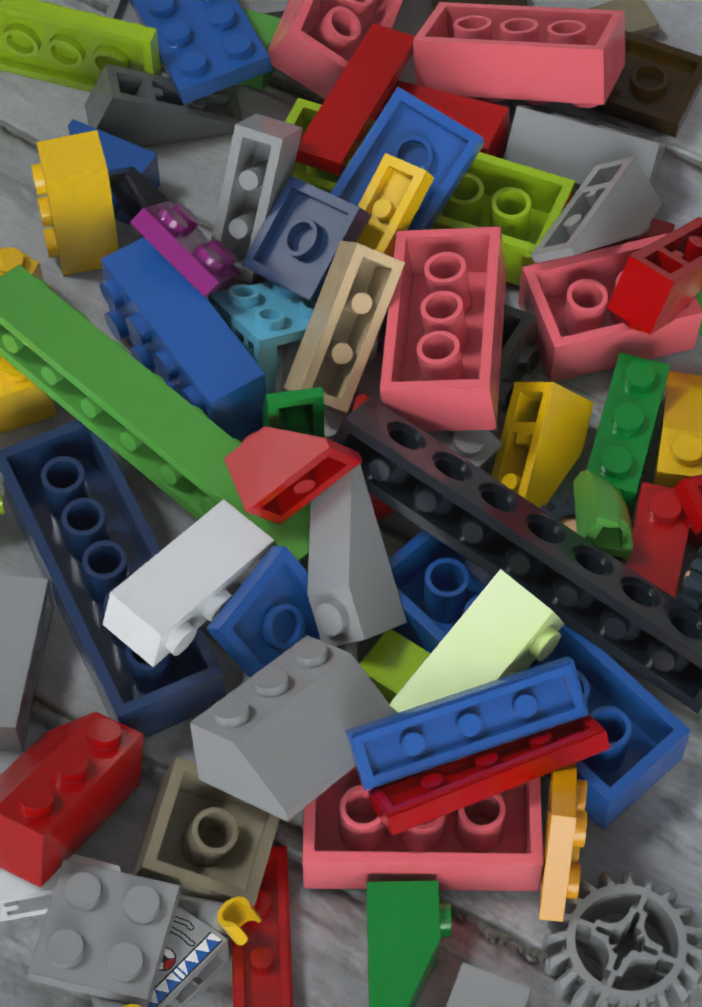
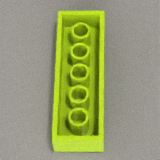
(488, 195)

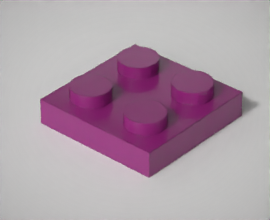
(175, 236)

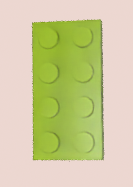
(71, 44)

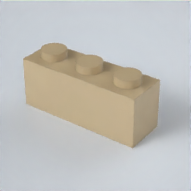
(345, 323)

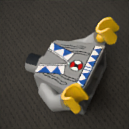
(195, 949)

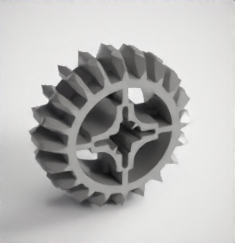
(602, 939)

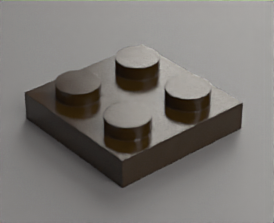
(655, 85)

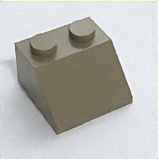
(205, 838)

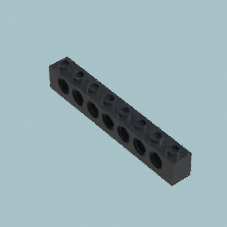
(509, 533)

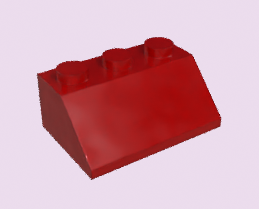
(65, 792)

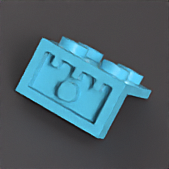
(263, 319)

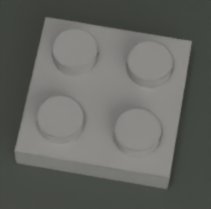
(105, 933)

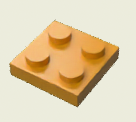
(562, 840)

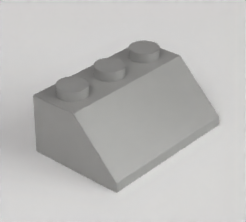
(575, 144)
(284, 728)

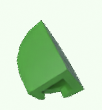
(602, 514)

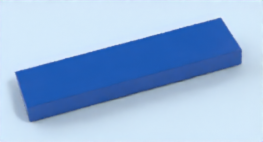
(466, 722)

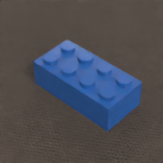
(182, 338)

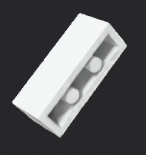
(185, 583)

